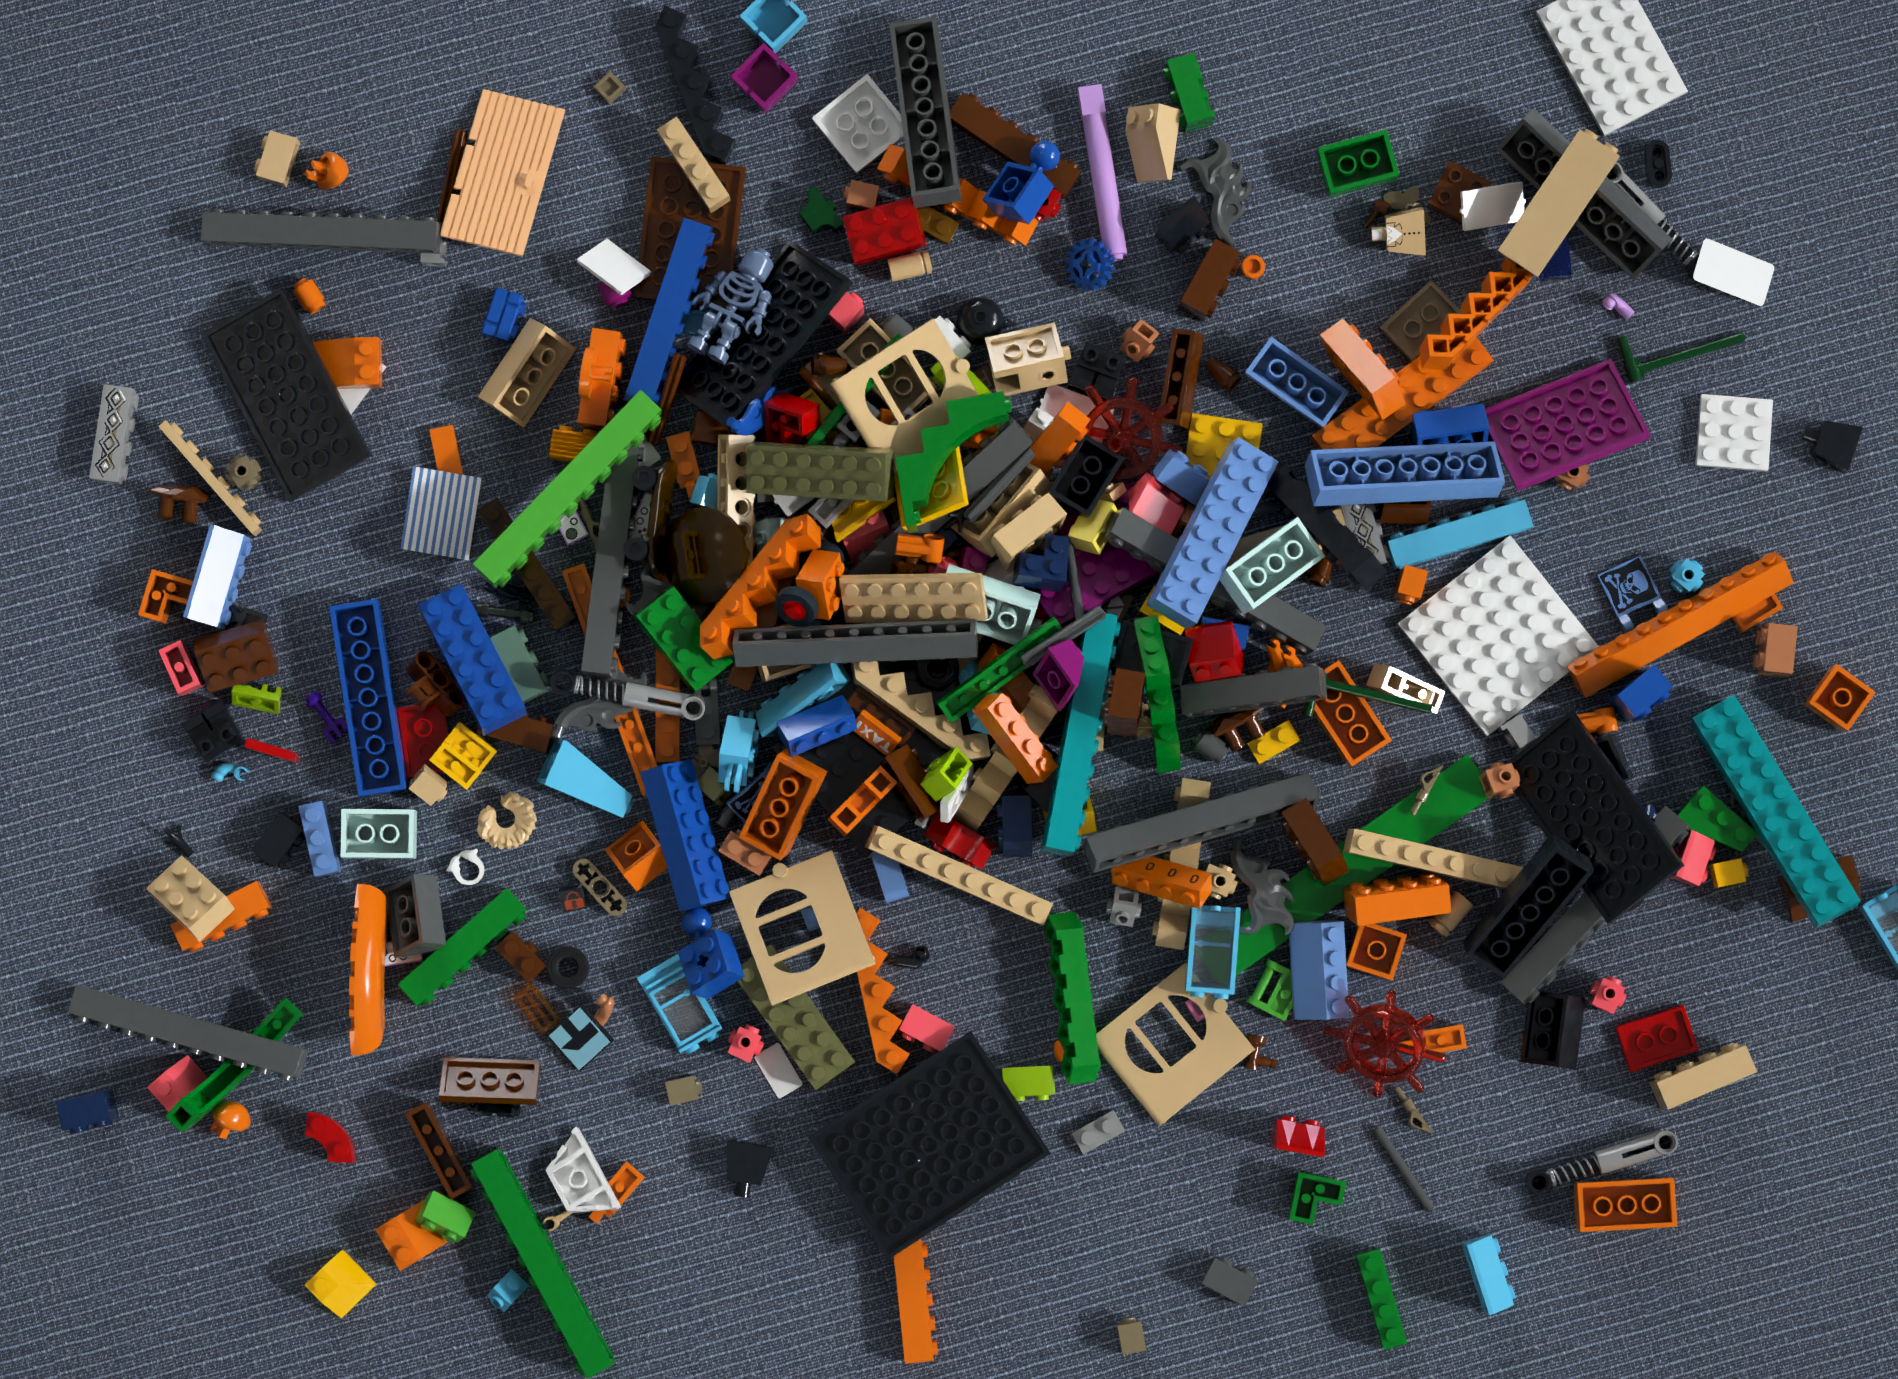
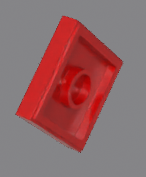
(272, 750)

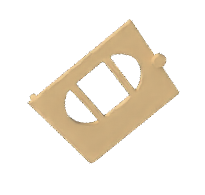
(906, 435)
(841, 930)
(1178, 1084)

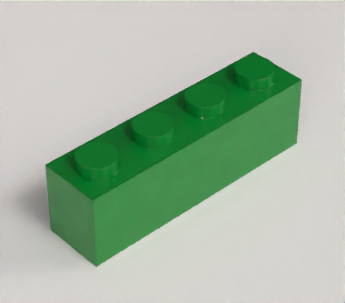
(1380, 1298)

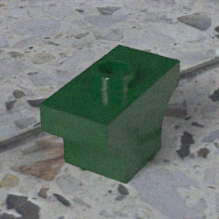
(820, 213)

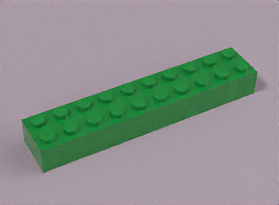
(543, 1263)

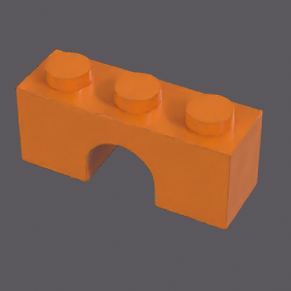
(862, 801)

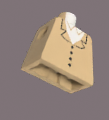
(1403, 232)

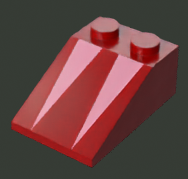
(1298, 1137)

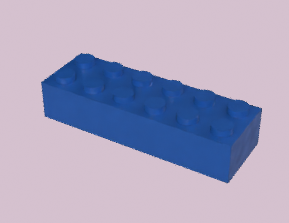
(472, 659)
(685, 835)

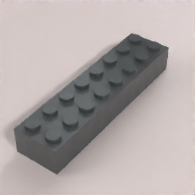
(925, 112)
(1608, 218)

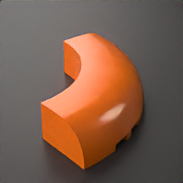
(368, 969)

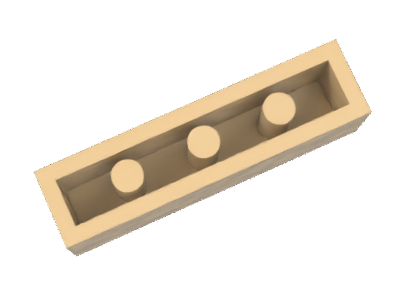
(693, 164)

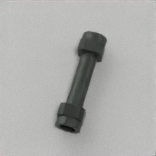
(525, 615)

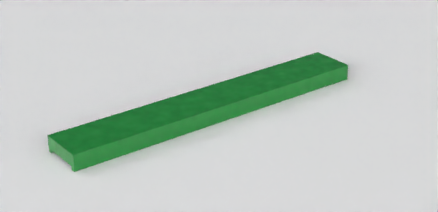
(1450, 798)

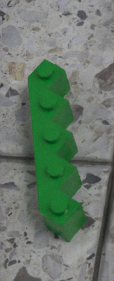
(1073, 998)

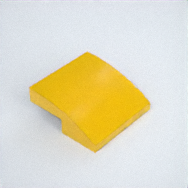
(463, 755)

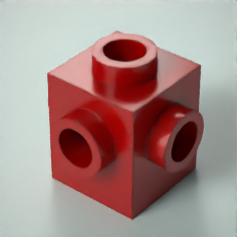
(1051, 208)

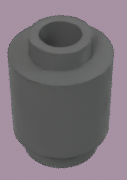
(895, 325)
(1209, 746)

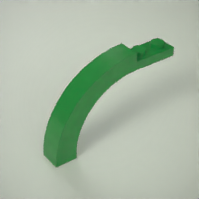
(228, 1076)

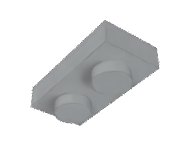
(1098, 1132)

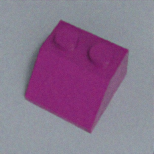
(1060, 672)

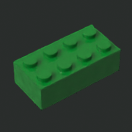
(676, 635)

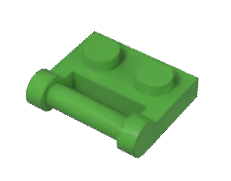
(1281, 999)

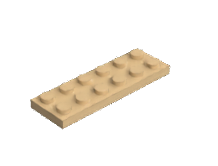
(913, 597)

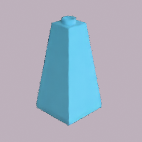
(580, 778)

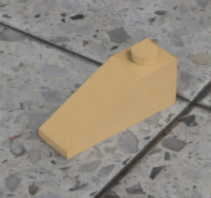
(1397, 683)

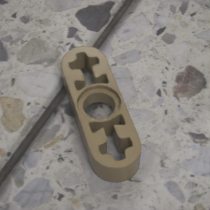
(607, 905)

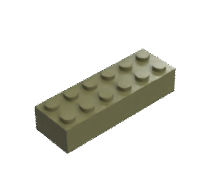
(820, 471)
(798, 1027)

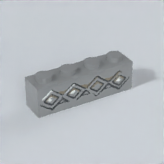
(113, 434)
(1362, 524)

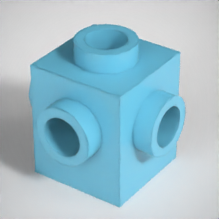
(1677, 577)

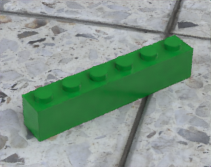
(462, 947)

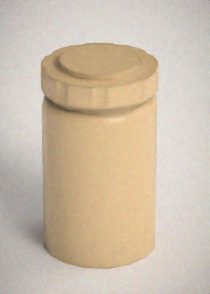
(909, 265)
(1447, 922)

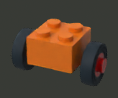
(816, 589)

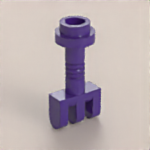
(333, 726)

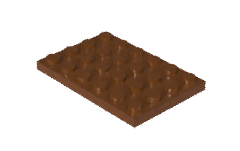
(671, 200)

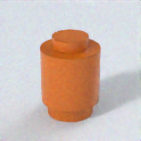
(309, 296)

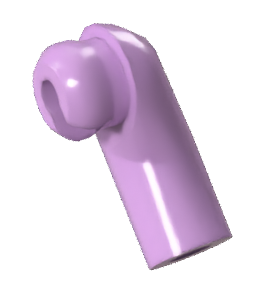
(1613, 301)

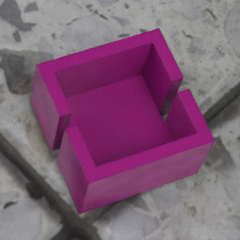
(763, 79)

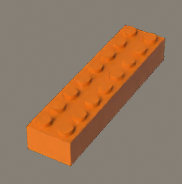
(1423, 390)

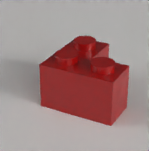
(790, 418)

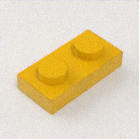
(1273, 742)

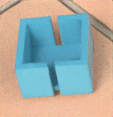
(773, 21)

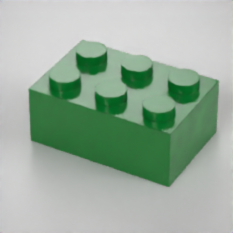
(1357, 163)

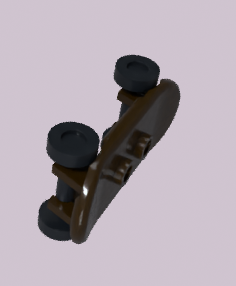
(661, 485)

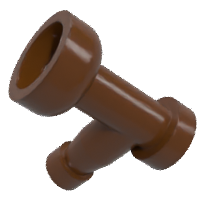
(1253, 1058)

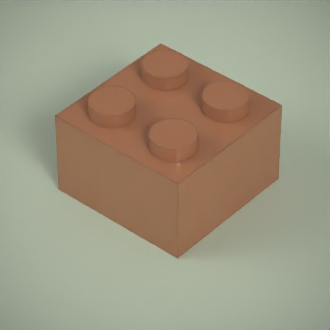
(1775, 650)

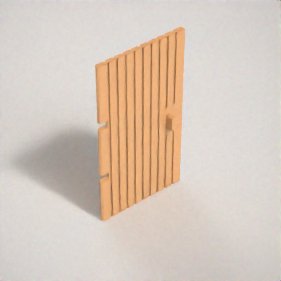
(502, 172)

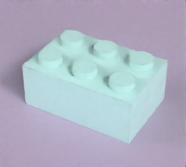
(378, 833)

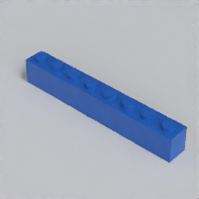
(669, 310)

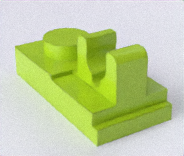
(257, 699)

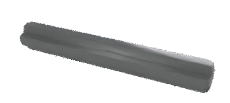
(997, 486)
(1069, 632)

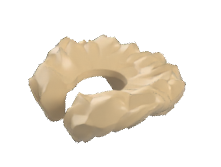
(514, 835)

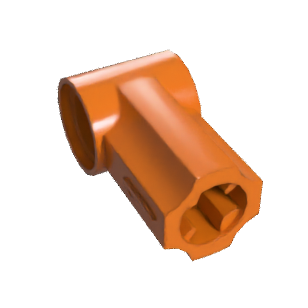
(926, 547)
(1600, 720)

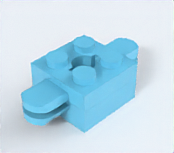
(738, 751)

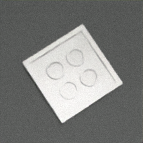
(860, 123)
(1734, 432)

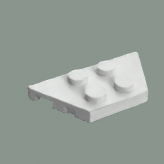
(580, 1178)

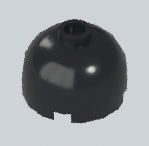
(979, 319)

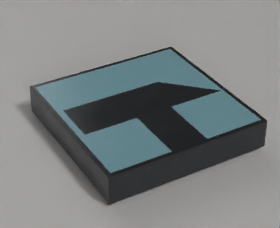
(580, 1037)

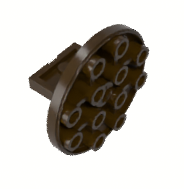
(704, 554)

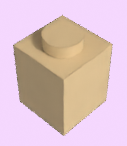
(428, 785)

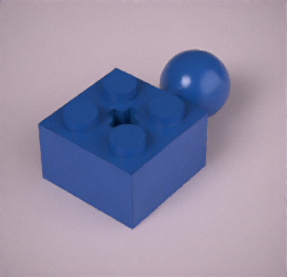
(1023, 189)
(711, 959)

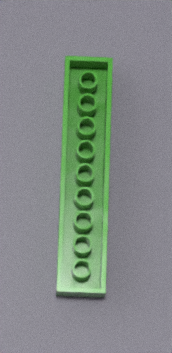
(567, 489)

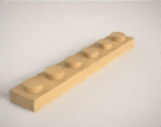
(205, 469)

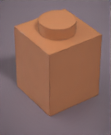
(861, 195)

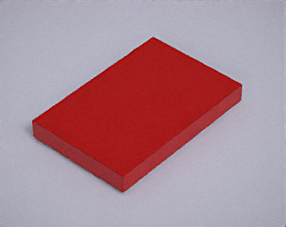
(421, 736)
(1656, 1038)

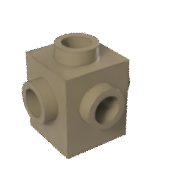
(250, 478)

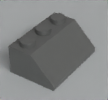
(415, 915)

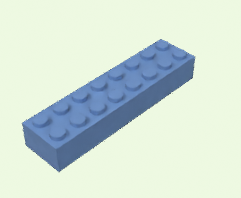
(1404, 473)
(1212, 533)

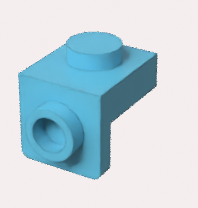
(507, 1290)

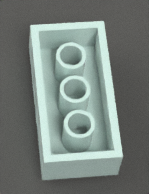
(1271, 565)
(1008, 609)

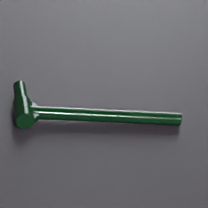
(1636, 369)
(1369, 694)

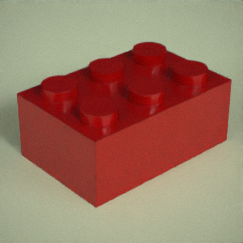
(884, 231)

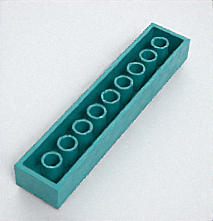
(1078, 740)
(1775, 812)

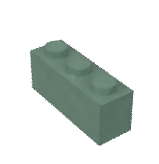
(520, 663)

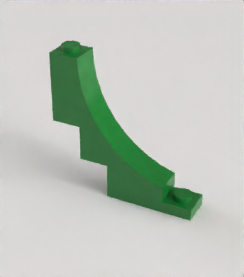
(919, 470)

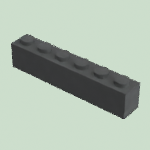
(1254, 691)

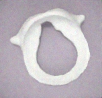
(472, 856)

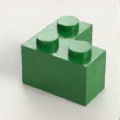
(1309, 1190)

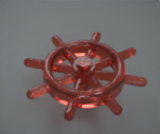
(1122, 436)
(1384, 1043)

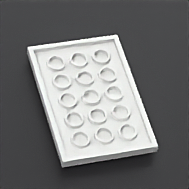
(1612, 58)

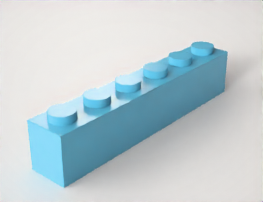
(1459, 534)

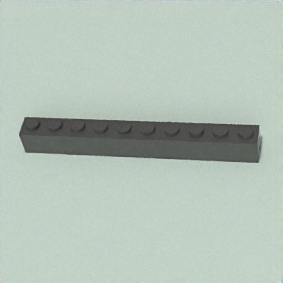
(321, 232)
(979, 470)
(611, 569)
(1273, 615)
(855, 643)
(1197, 822)
(1573, 929)
(187, 1031)

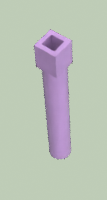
(1102, 169)

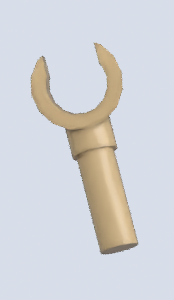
(557, 1219)

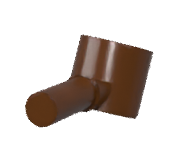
(1380, 207)

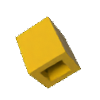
(1728, 873)

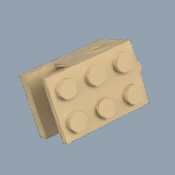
(1027, 359)

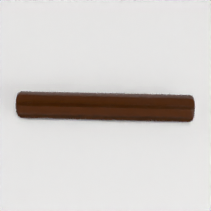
(454, 162)
(667, 396)

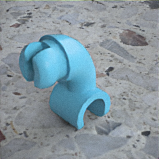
(225, 768)

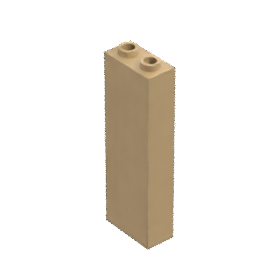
(1559, 202)

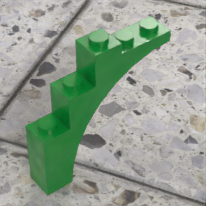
(1159, 694)

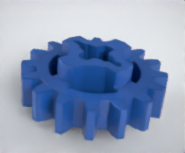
(1096, 256)

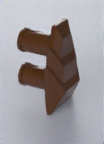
(189, 494)
(1227, 724)

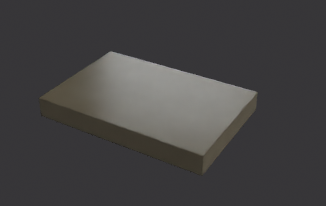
(1417, 319)

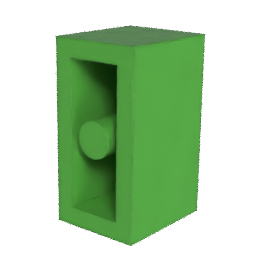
(445, 1217)

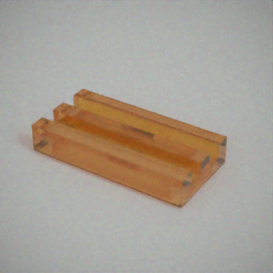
(550, 1024)

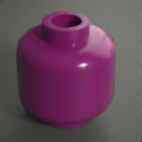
(612, 298)

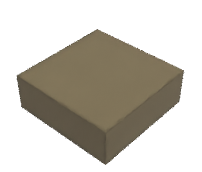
(609, 87)

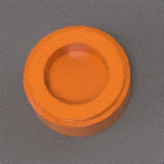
(1252, 267)

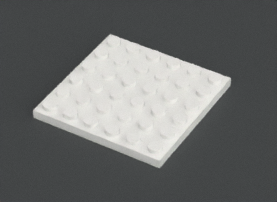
(1497, 635)

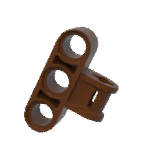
(425, 689)

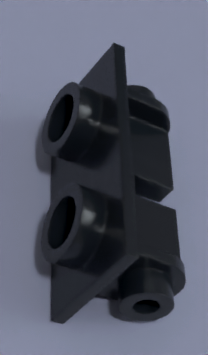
(501, 1110)

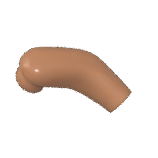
(606, 1007)

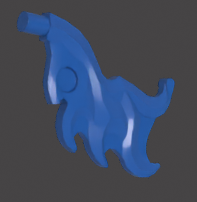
(754, 415)

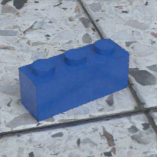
(816, 725)

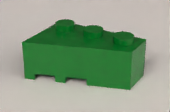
(1188, 92)
(1715, 820)

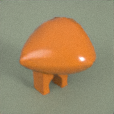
(330, 171)
(229, 1116)

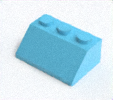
(1488, 1274)

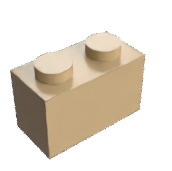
(277, 158)

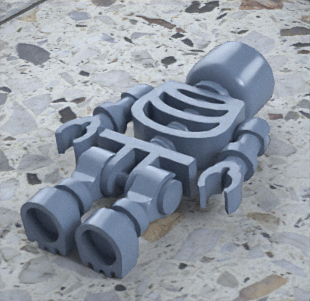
(754, 270)

